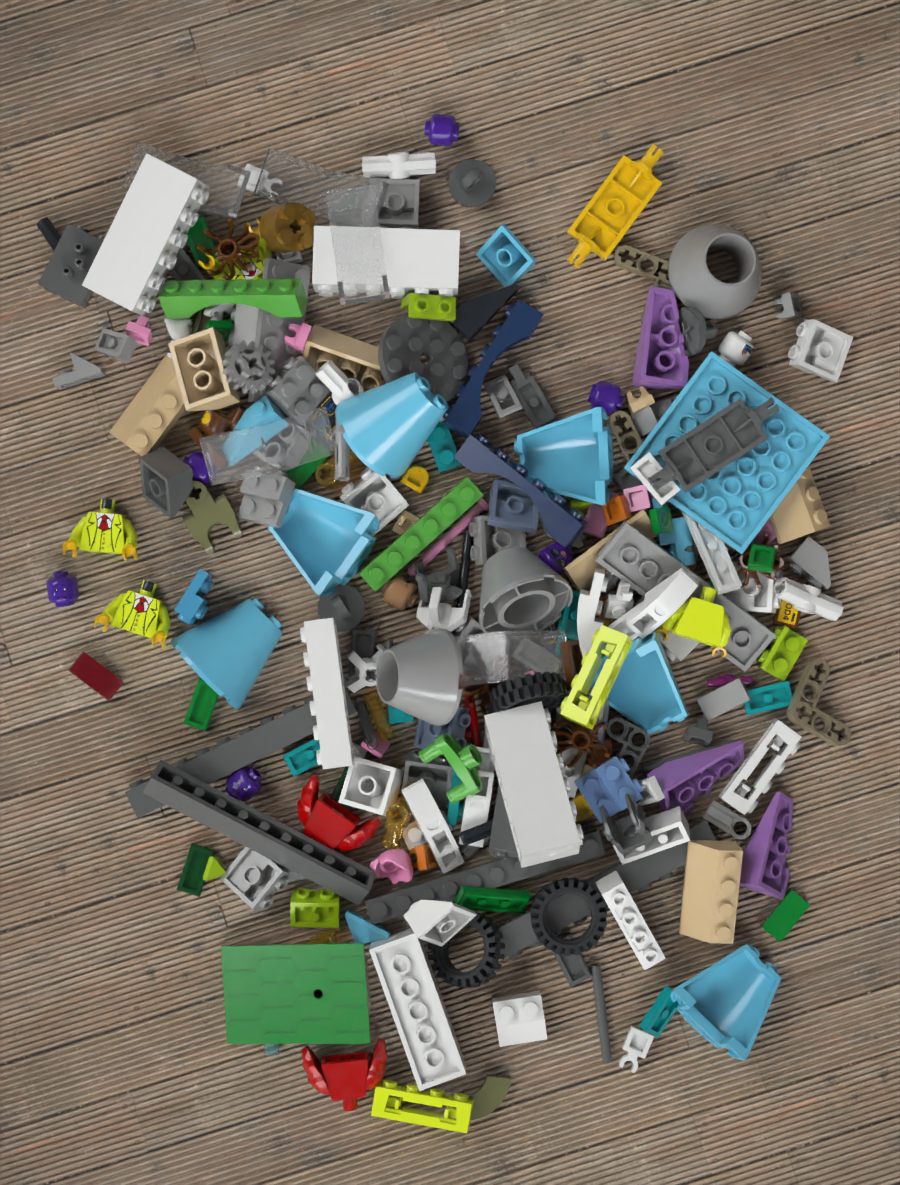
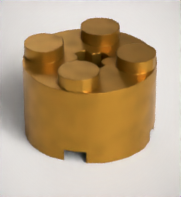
(287, 227)

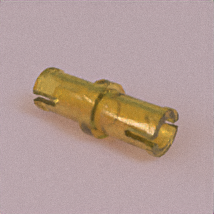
(379, 716)

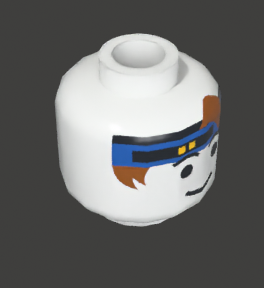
(736, 348)

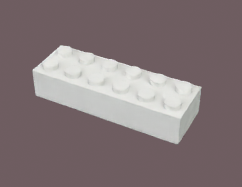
(328, 693)

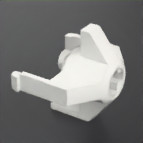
(442, 614)
(364, 670)

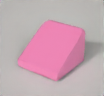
(380, 750)

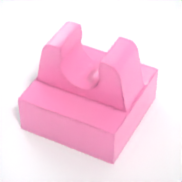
(140, 330)
(299, 341)
(638, 499)

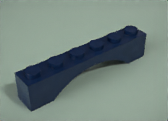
(518, 327)
(559, 520)

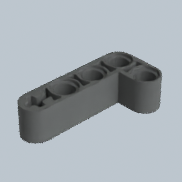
(627, 746)

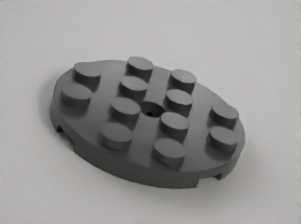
(436, 340)

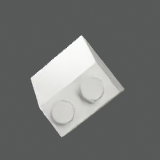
(371, 786)
(437, 920)
(519, 1018)

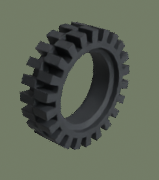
(528, 690)
(589, 937)
(485, 968)

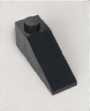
(477, 312)

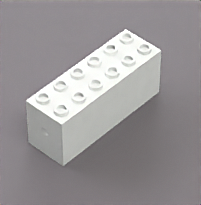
(146, 235)
(414, 261)
(533, 784)
(418, 1009)

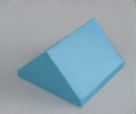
(506, 256)

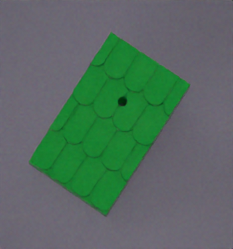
(275, 999)

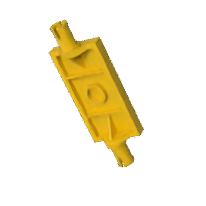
(615, 207)

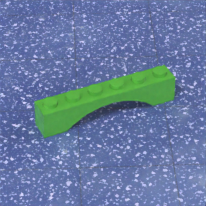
(277, 296)
(420, 534)

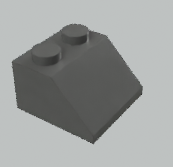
(165, 480)

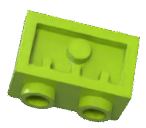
(430, 306)
(782, 653)
(314, 908)

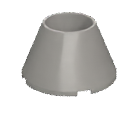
(695, 283)
(520, 592)
(422, 676)

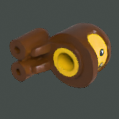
(218, 420)

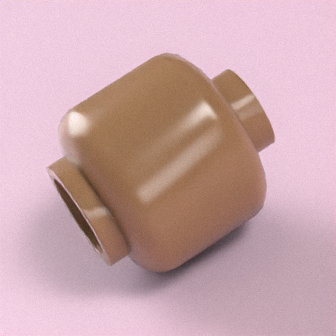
(400, 592)

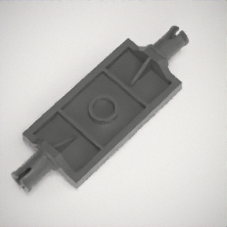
(713, 445)

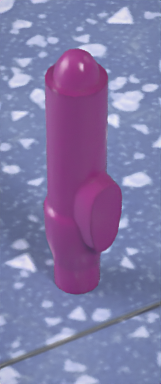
(724, 679)

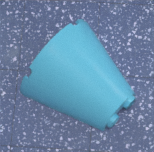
(391, 423)
(571, 456)
(326, 539)
(231, 649)
(646, 687)
(729, 1000)

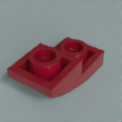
(96, 676)

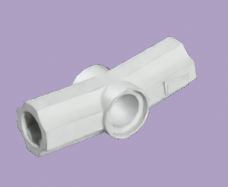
(399, 165)
(338, 382)
(808, 599)

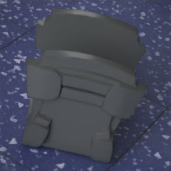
(616, 830)

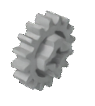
(240, 358)

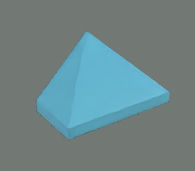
(363, 930)

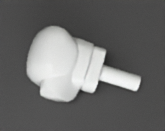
(178, 327)

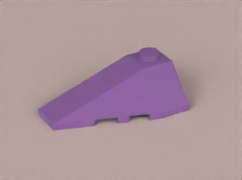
(660, 350)
(693, 775)
(765, 854)

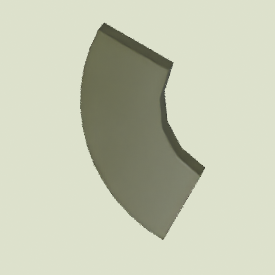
(489, 1095)

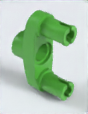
(462, 761)

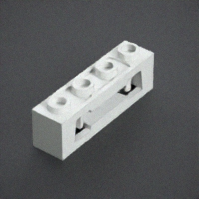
(775, 765)
(630, 920)

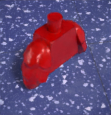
(330, 821)
(346, 1074)

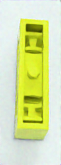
(614, 646)
(434, 1097)

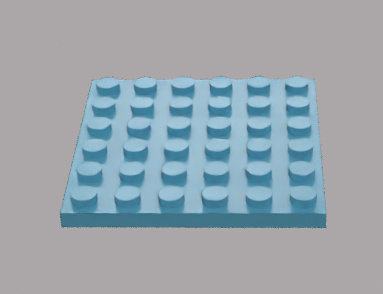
(749, 490)

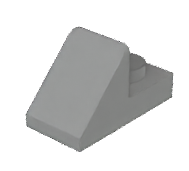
(116, 345)
(83, 372)
(502, 396)
(648, 417)

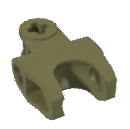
(208, 513)

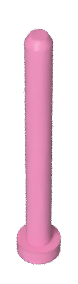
(451, 534)

